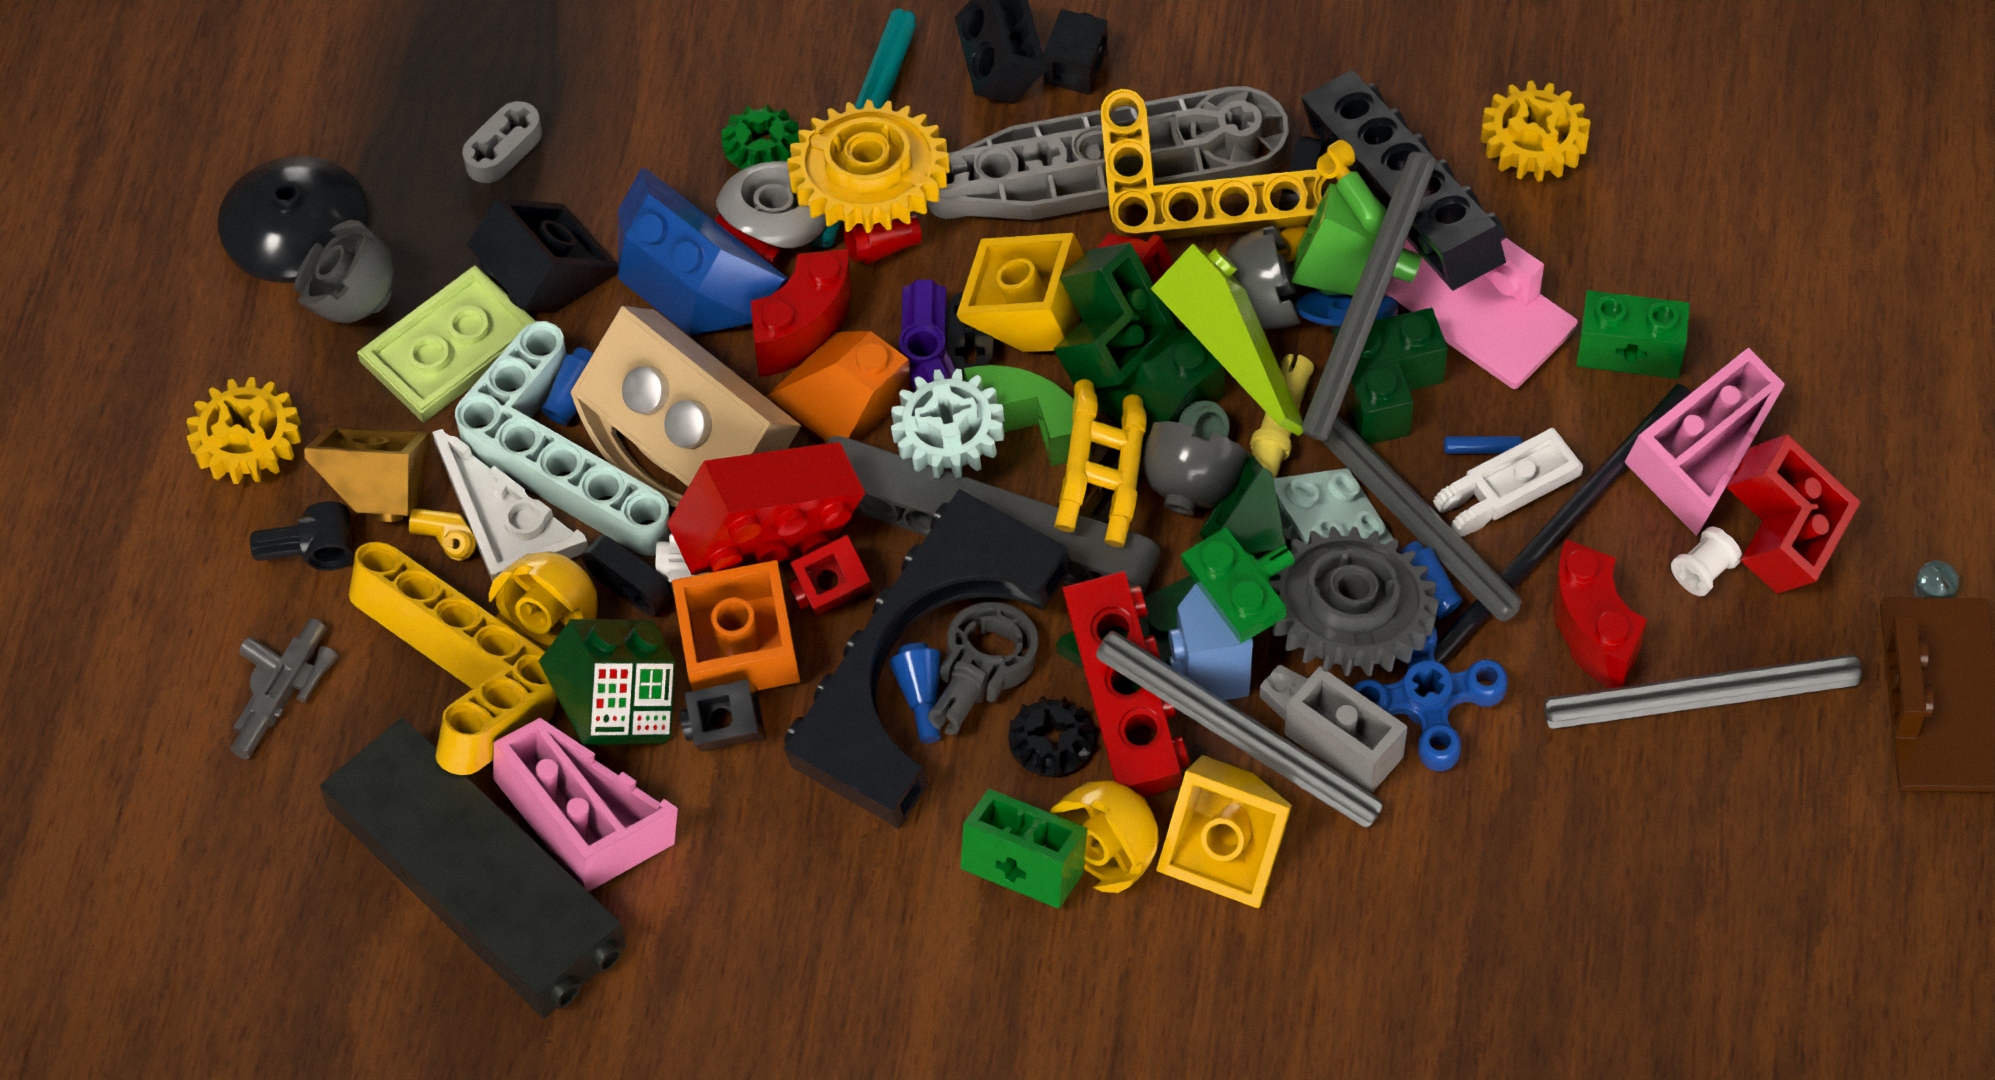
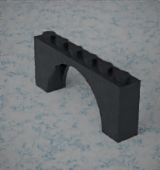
(964, 556)

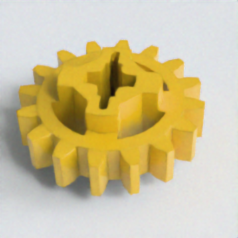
(1535, 130)
(240, 430)

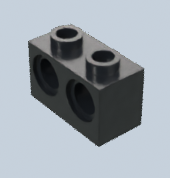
(1000, 48)

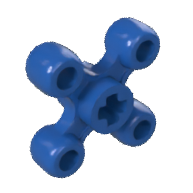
(1432, 710)

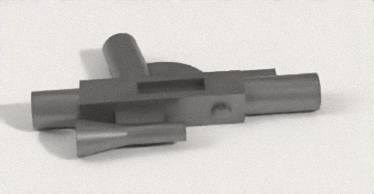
(276, 680)

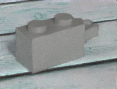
(1336, 724)

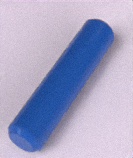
(1480, 444)

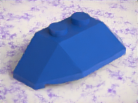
(687, 260)

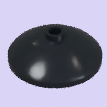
(275, 235)

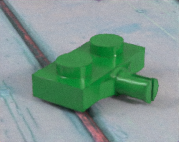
(1238, 582)

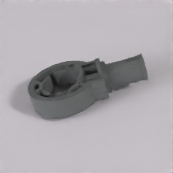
(976, 672)

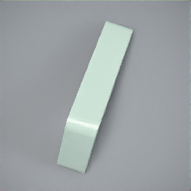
(550, 454)

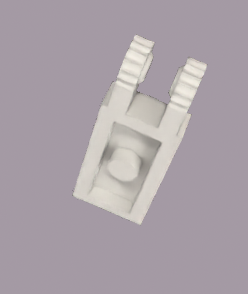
(1510, 481)

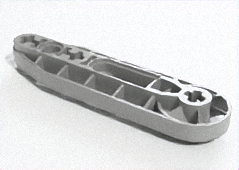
(1061, 164)

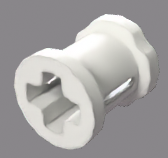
(1706, 561)

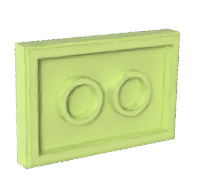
(445, 343)

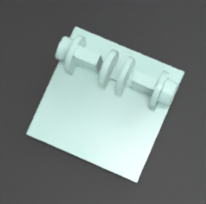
(1326, 501)

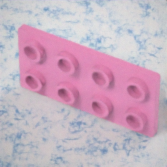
(1494, 318)

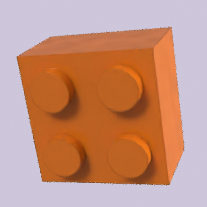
(736, 627)

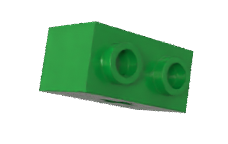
(1633, 334)
(1023, 848)

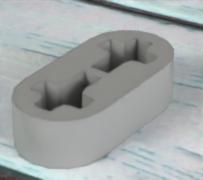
(498, 139)

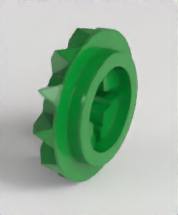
(738, 142)

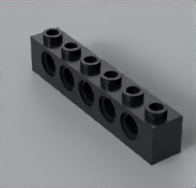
(1449, 224)

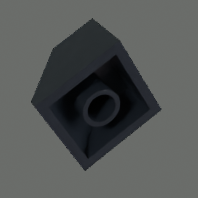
(540, 254)

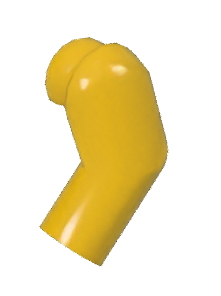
(448, 528)

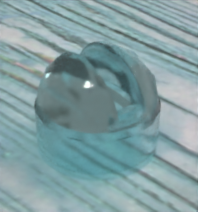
(1930, 585)

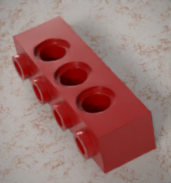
(1144, 768)

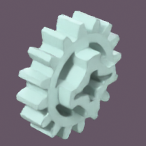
(923, 428)

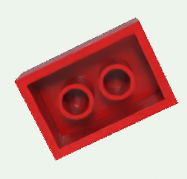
(764, 507)

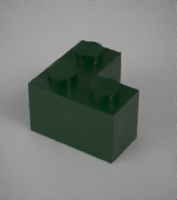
(1119, 316)
(1397, 357)

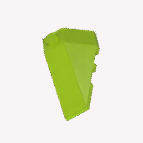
(1222, 318)

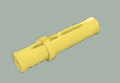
(1271, 441)

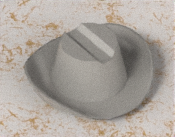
(763, 206)

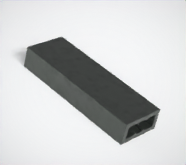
(474, 868)

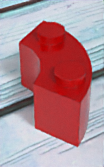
(802, 312)
(1593, 617)

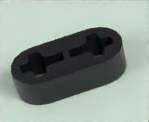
(1304, 158)
(960, 337)
(627, 575)

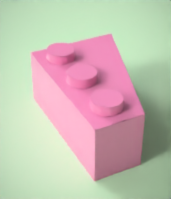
(1704, 437)
(579, 808)

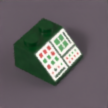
(613, 680)

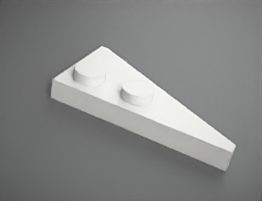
(500, 511)

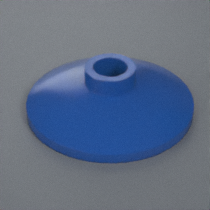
(1331, 310)

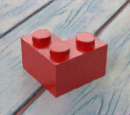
(1799, 510)

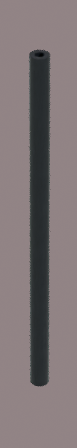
(1555, 528)

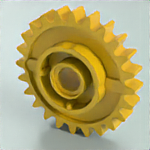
(868, 166)

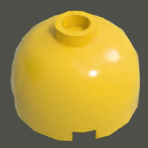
(542, 595)
(1119, 831)

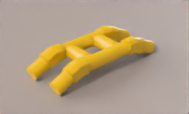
(1082, 471)

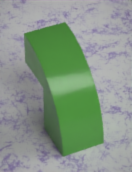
(1029, 402)

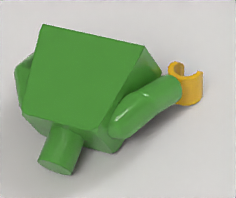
(1341, 232)

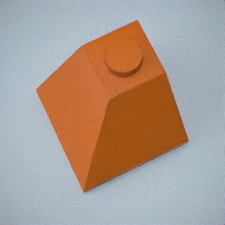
(844, 386)

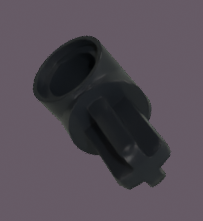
(320, 537)

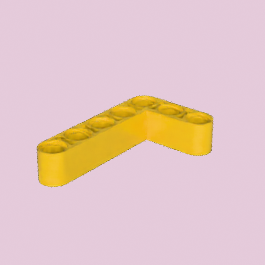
(1206, 194)
(463, 640)

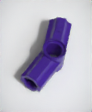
(925, 330)

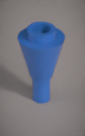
(918, 677)

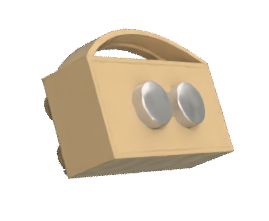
(671, 402)

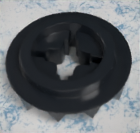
(1036, 752)

